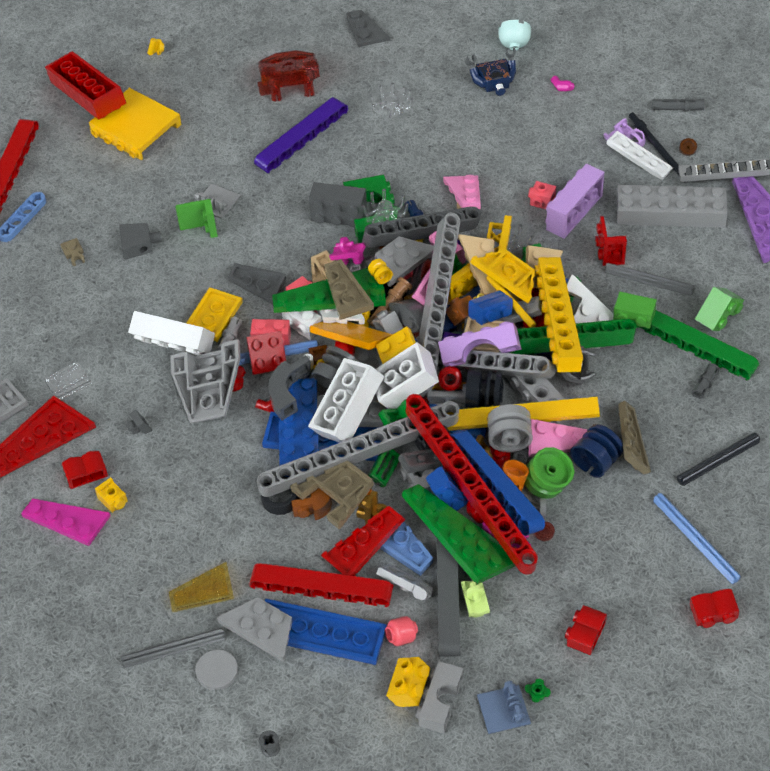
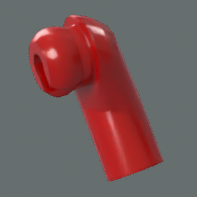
(264, 405)

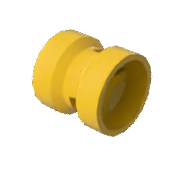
(380, 271)

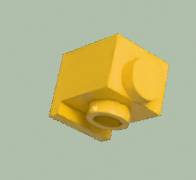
(111, 495)

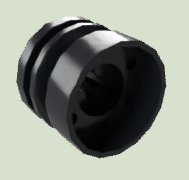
(483, 390)

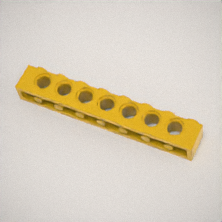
(558, 315)

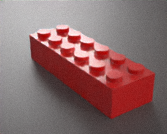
(85, 85)

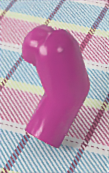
(564, 85)

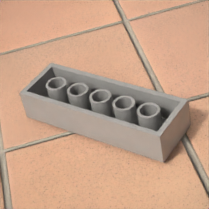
(671, 206)

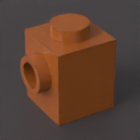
(458, 310)

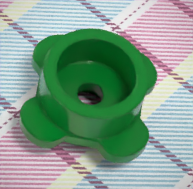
(537, 696)

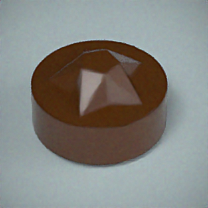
(688, 147)

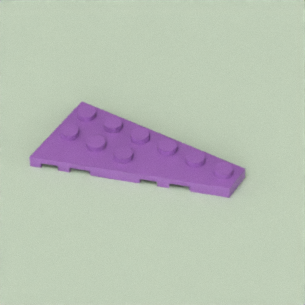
(756, 207)

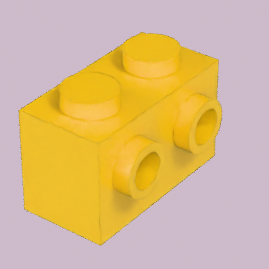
(408, 682)

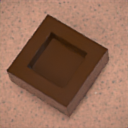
(317, 352)

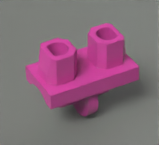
(347, 249)

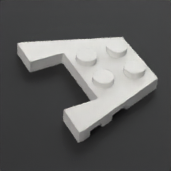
(590, 307)

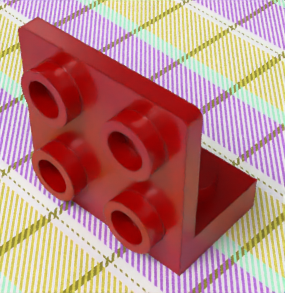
(611, 248)

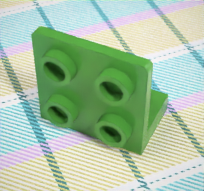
(197, 215)

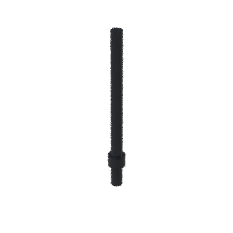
(640, 124)

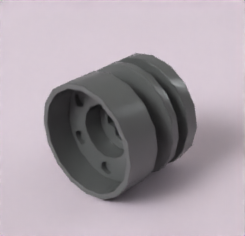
(325, 373)

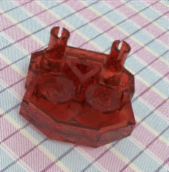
(288, 70)

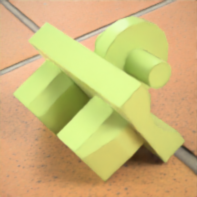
(475, 598)

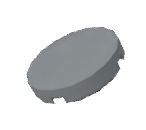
(216, 670)

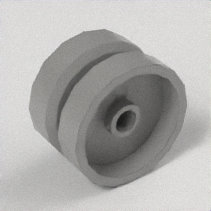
(509, 428)

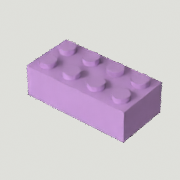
(574, 200)

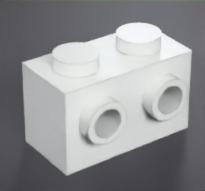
(302, 321)

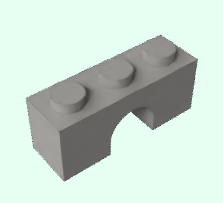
(444, 680)

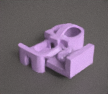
(628, 132)

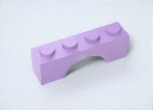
(456, 349)

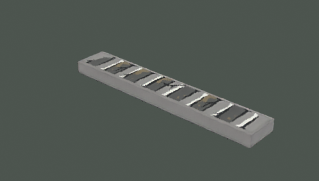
(724, 170)

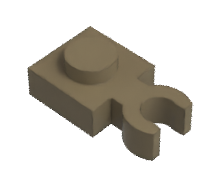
(73, 250)

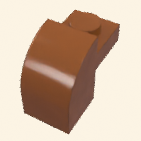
(317, 504)

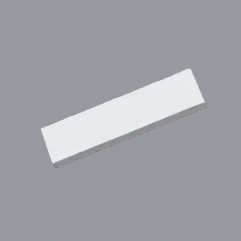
(639, 155)

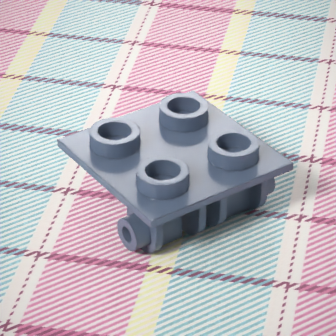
(503, 708)

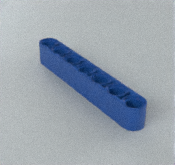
(506, 492)

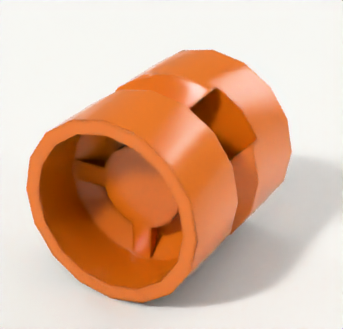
(516, 472)

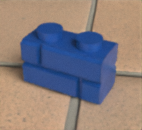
(490, 307)
(446, 489)

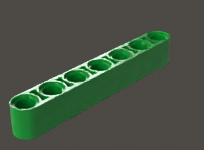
(590, 335)
(702, 345)

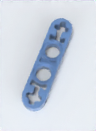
(18, 215)

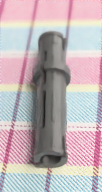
(678, 104)

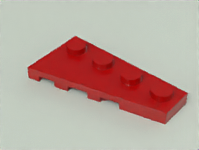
(356, 550)

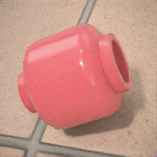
(401, 631)

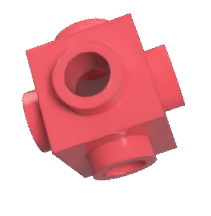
(541, 194)

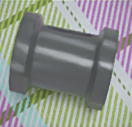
(267, 738)

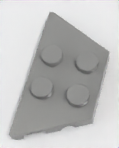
(403, 256)
(260, 625)

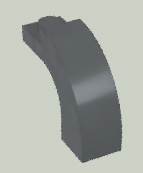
(280, 381)

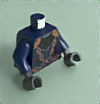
(494, 74)

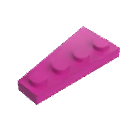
(71, 521)

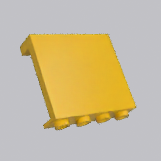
(135, 124)

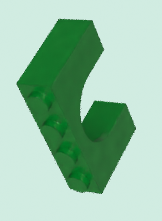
(372, 184)

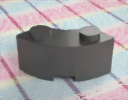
(409, 313)

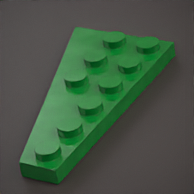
(319, 296)
(468, 544)

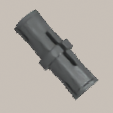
(705, 380)

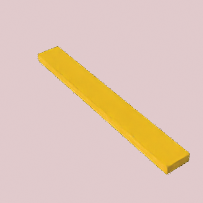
(542, 411)

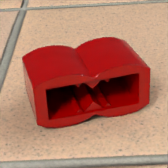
(84, 469)
(714, 608)
(586, 629)

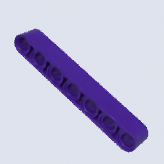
(300, 134)

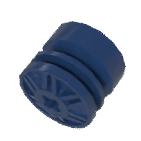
(597, 448)

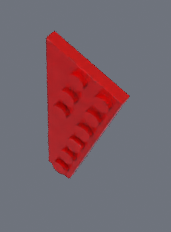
(42, 432)

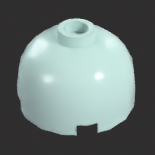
(514, 34)

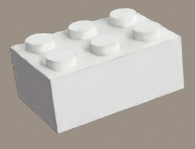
(405, 375)

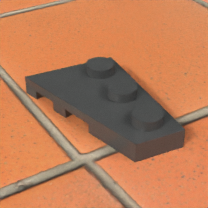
(365, 29)
(257, 280)

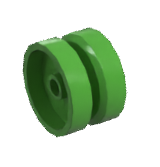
(549, 473)

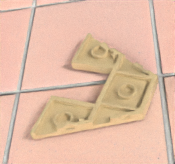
(480, 246)

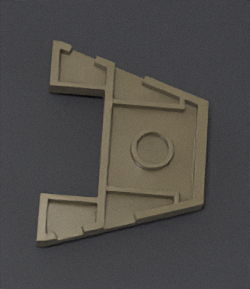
(343, 484)

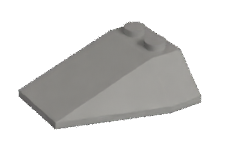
(206, 381)

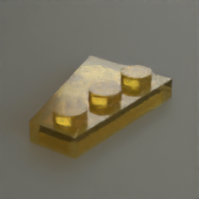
(203, 590)

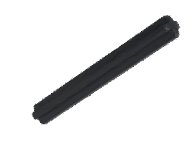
(718, 459)

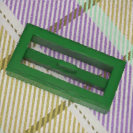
(377, 477)

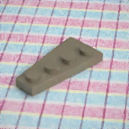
(346, 291)
(632, 439)

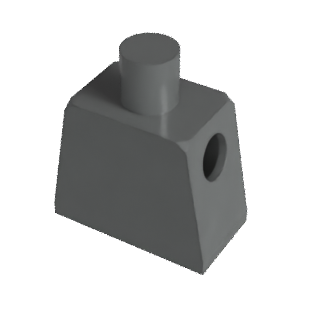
(137, 239)

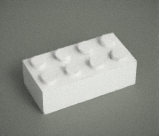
(171, 333)
(346, 400)

